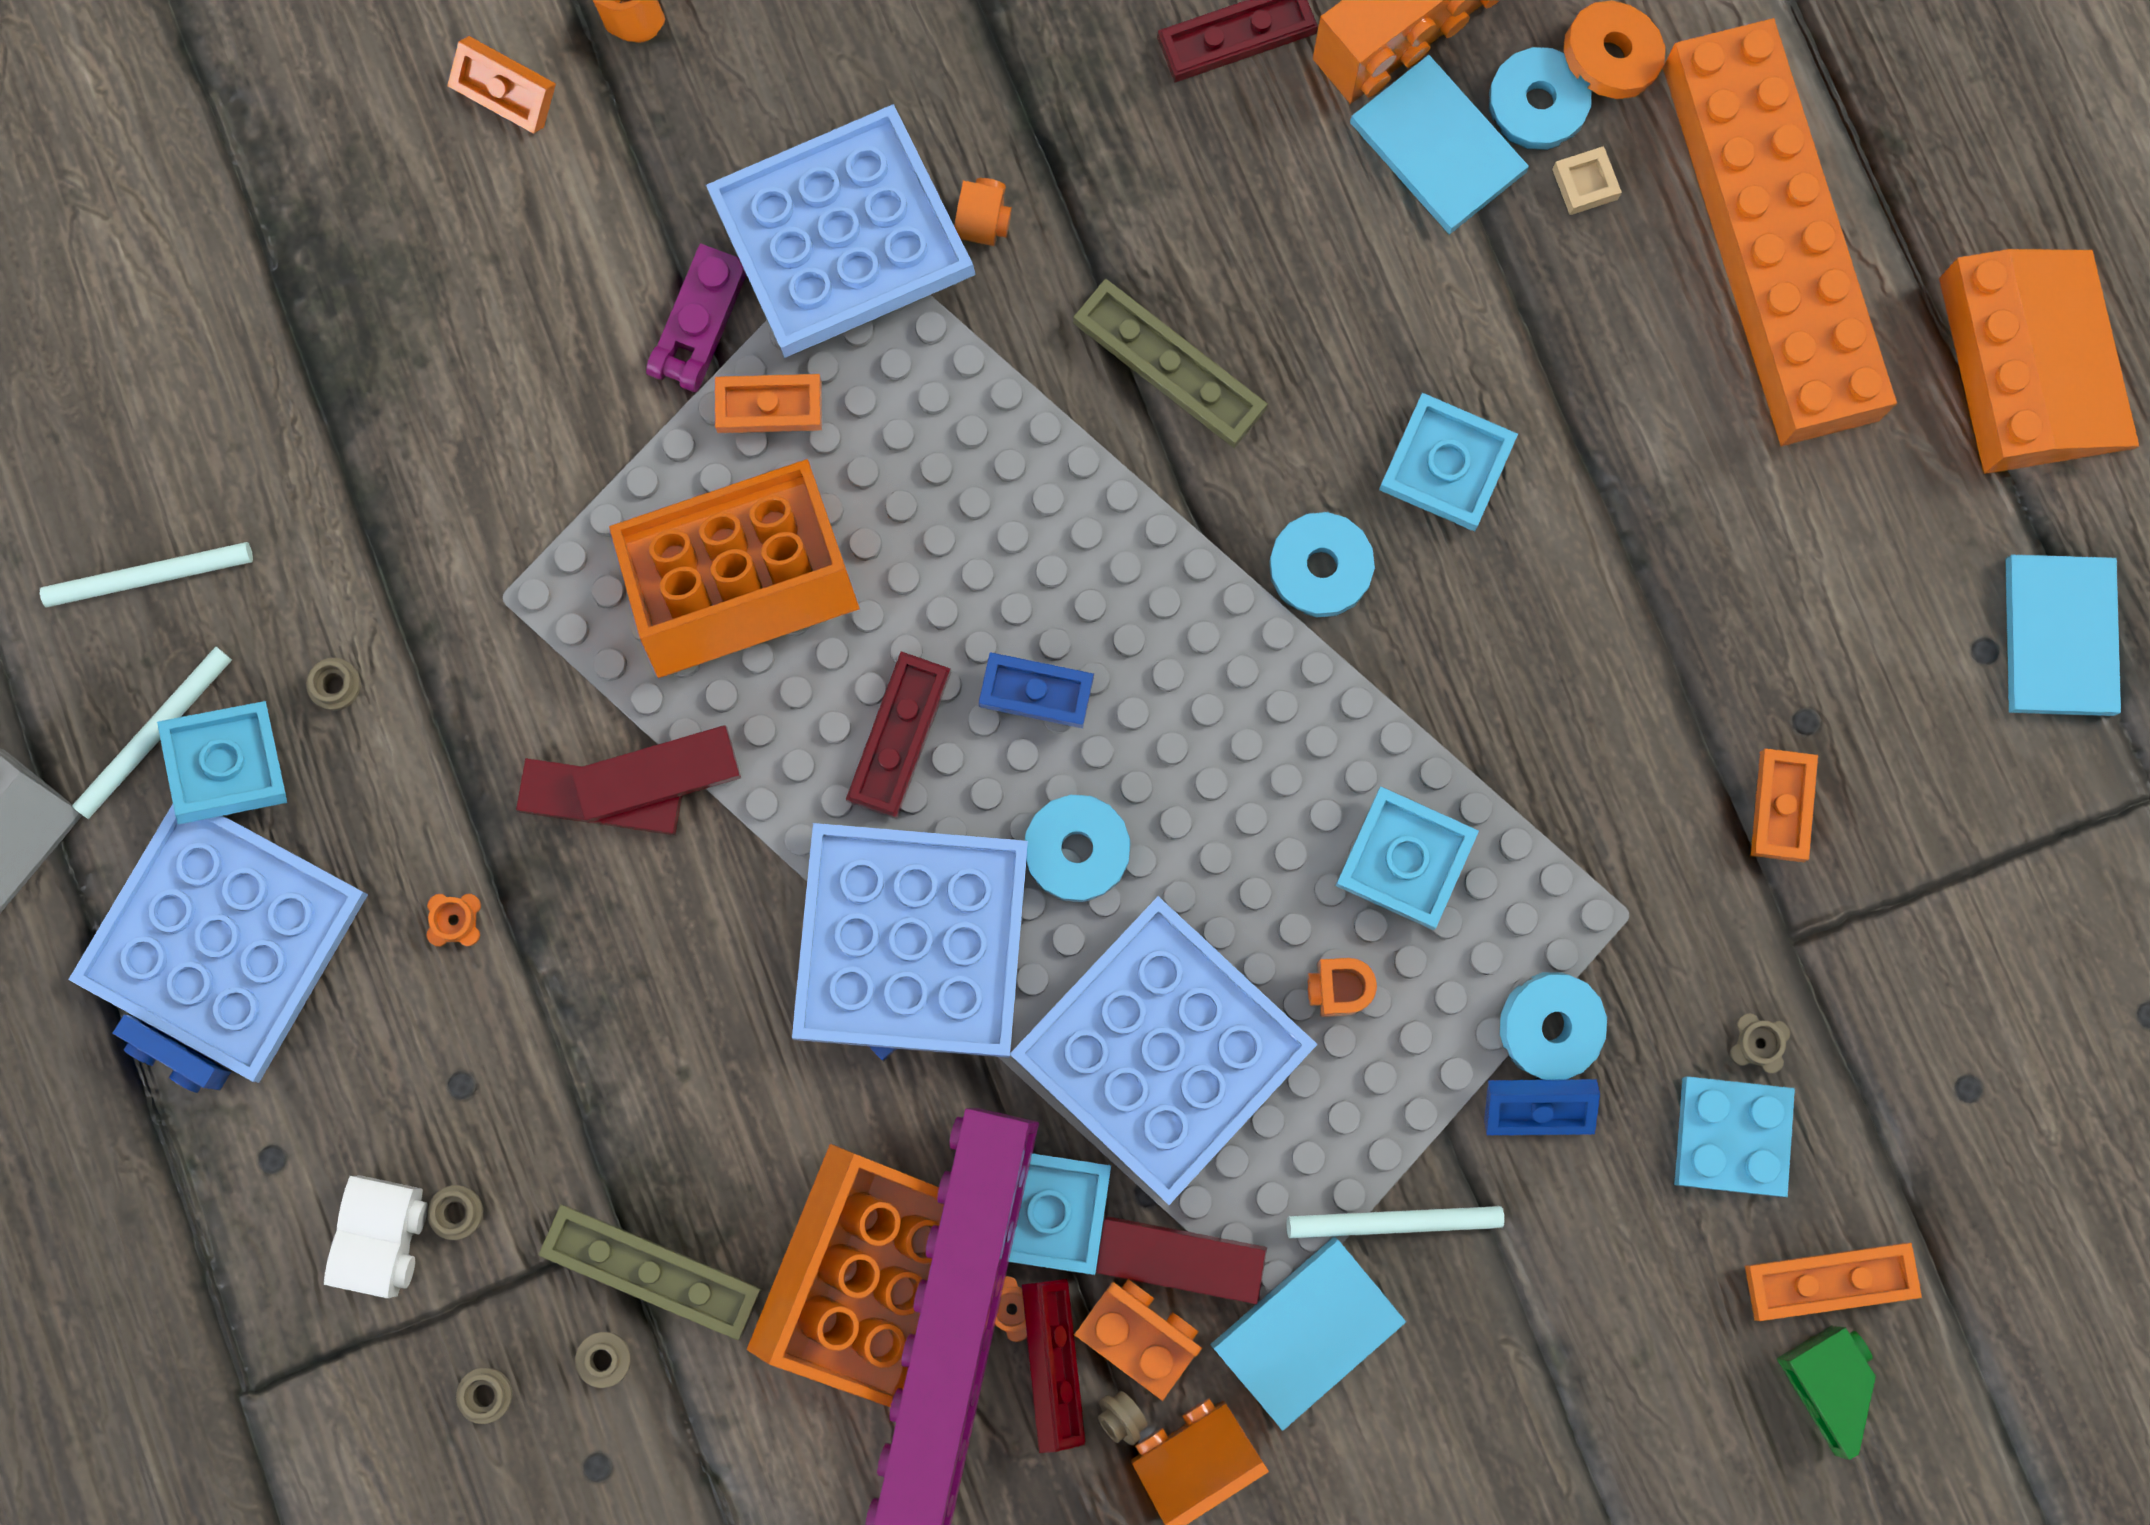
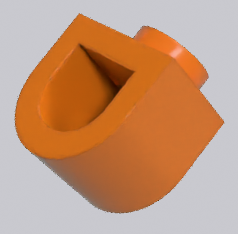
(631, 19)
(982, 211)
(1341, 986)

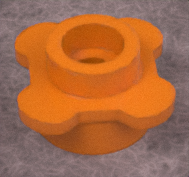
(441, 910)
(1015, 1323)

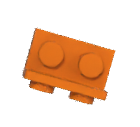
(1138, 1338)

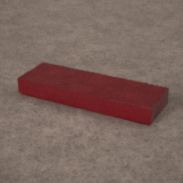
(1234, 34)
(898, 735)
(656, 774)
(551, 792)
(1181, 1260)
(1053, 1365)

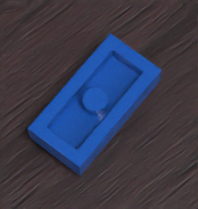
(1036, 690)
(189, 1066)
(1541, 1107)

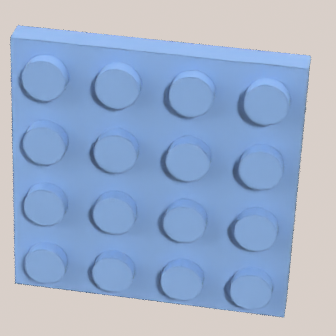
(840, 230)
(219, 940)
(910, 940)
(1163, 1050)

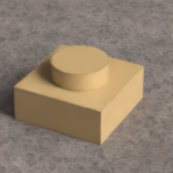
(1586, 180)

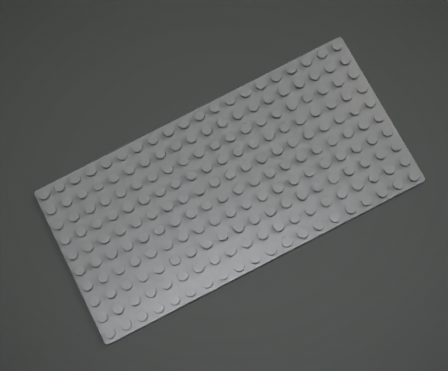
(1208, 728)

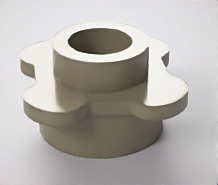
(1775, 1040)

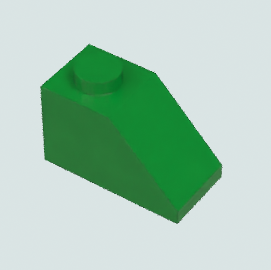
(1834, 1385)

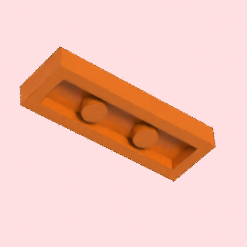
(1833, 1281)

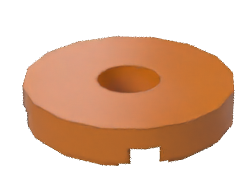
(1627, 29)

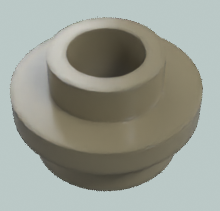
(320, 676)
(439, 1207)
(620, 1357)
(467, 1395)
(1121, 1418)

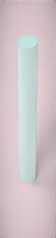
(146, 574)
(149, 735)
(1395, 1222)

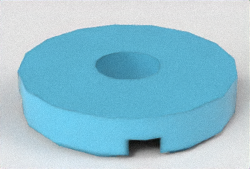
(1532, 126)
(1329, 535)
(1077, 816)
(1582, 1031)

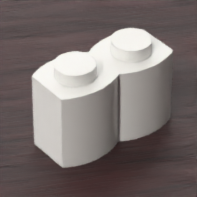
(375, 1237)

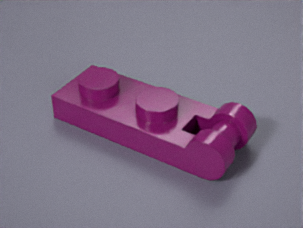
(698, 317)

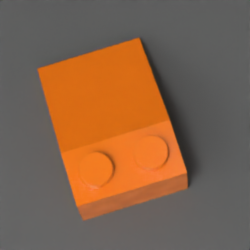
(1197, 1463)

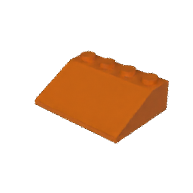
(2037, 357)
(732, 568)
(851, 1278)

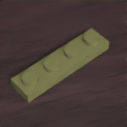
(1170, 363)
(650, 1272)

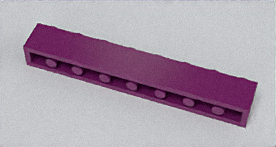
(955, 1319)

